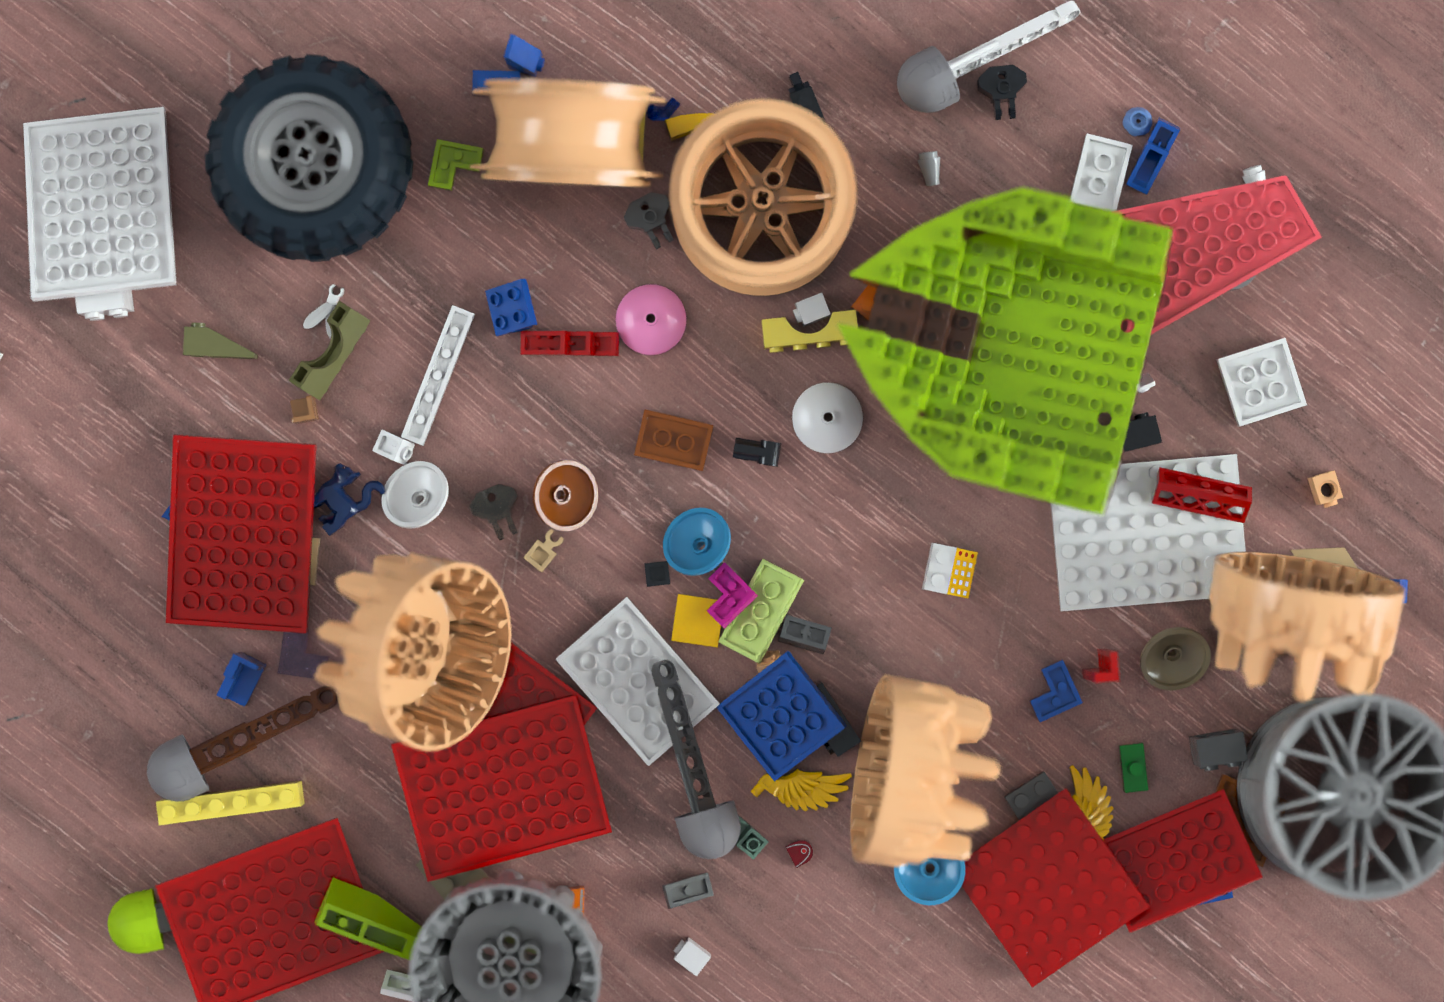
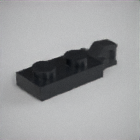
(803, 96)

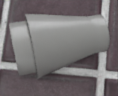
(930, 167)

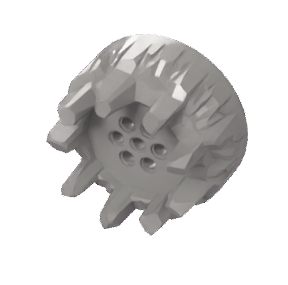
(451, 956)

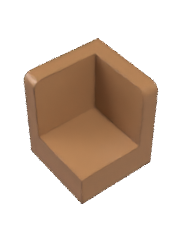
(304, 410)

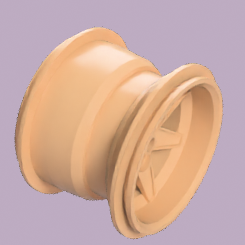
(798, 133)

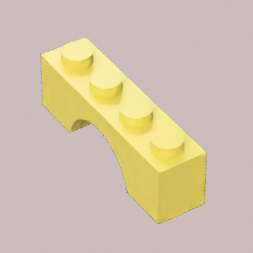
(780, 334)

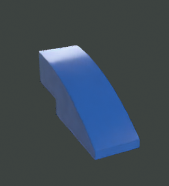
(1153, 155)

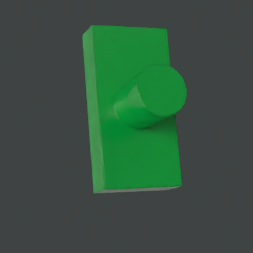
(1133, 767)

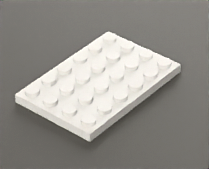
(615, 672)

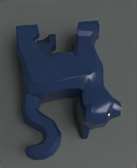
(339, 502)

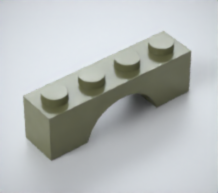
(318, 374)

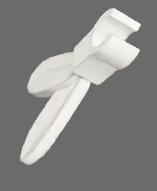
(324, 311)

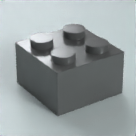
(1218, 748)

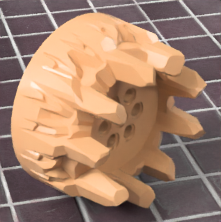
(1304, 610)
(419, 648)
(908, 771)

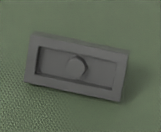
(687, 890)

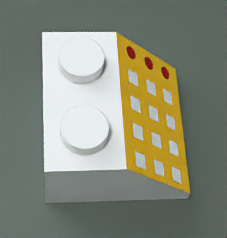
(949, 570)

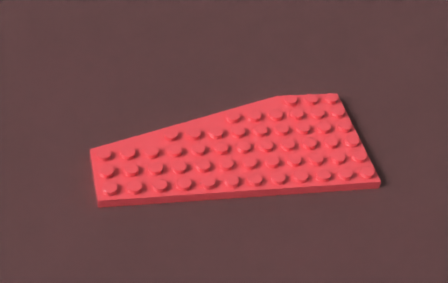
(1224, 240)

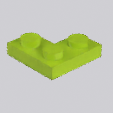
(449, 157)

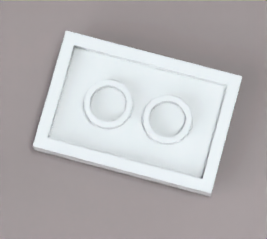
(1100, 172)

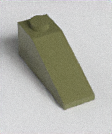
(205, 342)

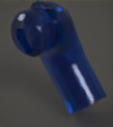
(661, 113)

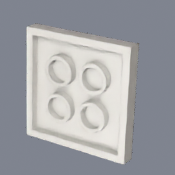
(1261, 382)

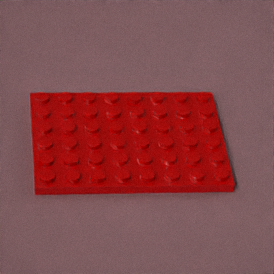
(240, 533)
(503, 790)
(251, 917)

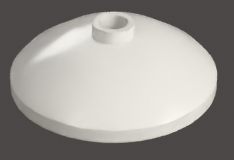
(810, 422)
(406, 490)

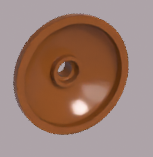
(577, 496)

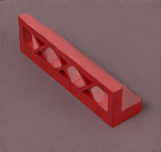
(1204, 491)
(1107, 670)

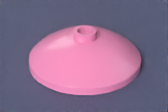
(656, 336)

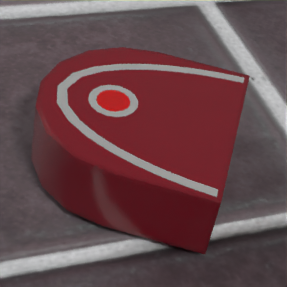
(800, 852)

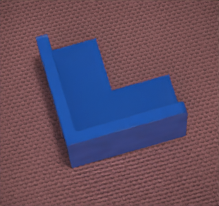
(241, 678)

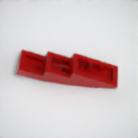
(569, 343)

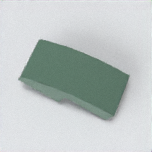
(750, 840)

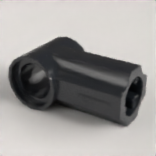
(761, 451)

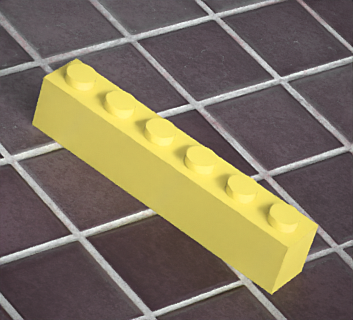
(231, 803)

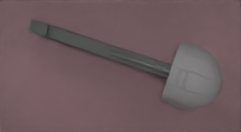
(710, 827)

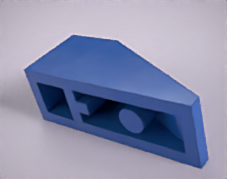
(523, 56)

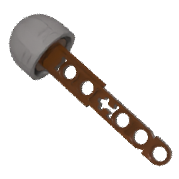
(179, 771)

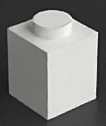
(811, 310)
(691, 955)

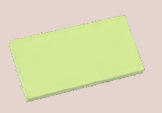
(759, 622)

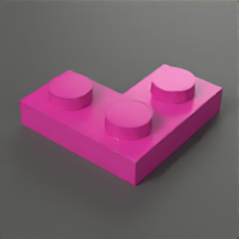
(735, 596)

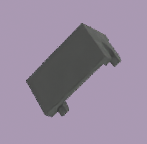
(804, 634)

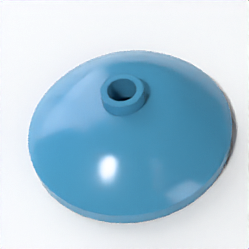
(689, 533)
(933, 886)

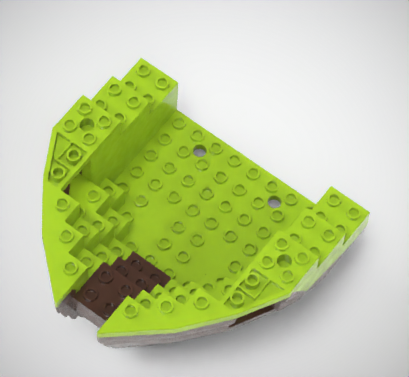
(1008, 341)

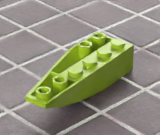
(367, 919)

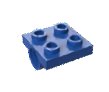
(511, 307)

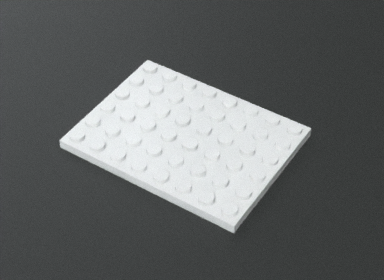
(99, 204)
(1143, 548)

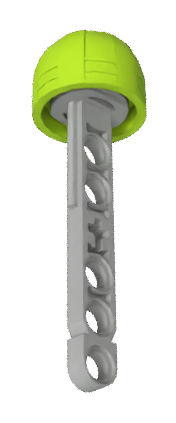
(138, 923)

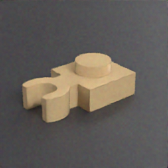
(541, 553)

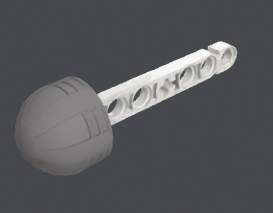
(929, 81)

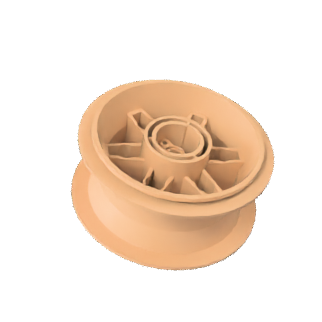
(568, 132)

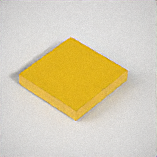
(694, 623)

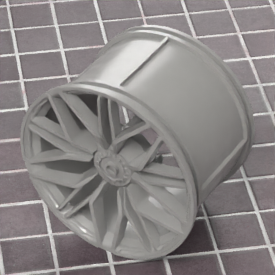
(1351, 795)

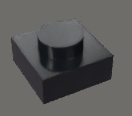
(657, 573)

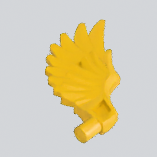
(803, 788)
(1092, 800)

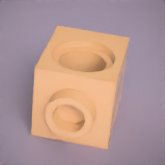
(1316, 483)

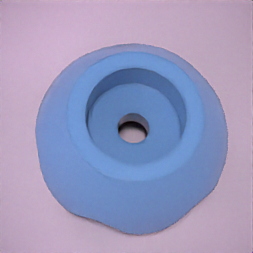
(1134, 128)

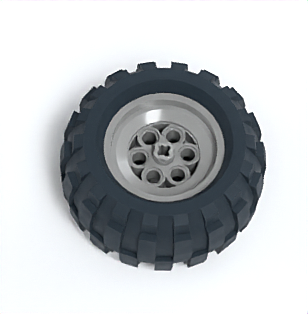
(353, 196)

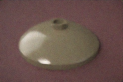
(1175, 668)

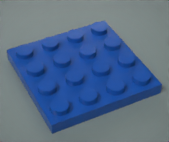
(781, 716)

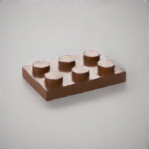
(673, 440)

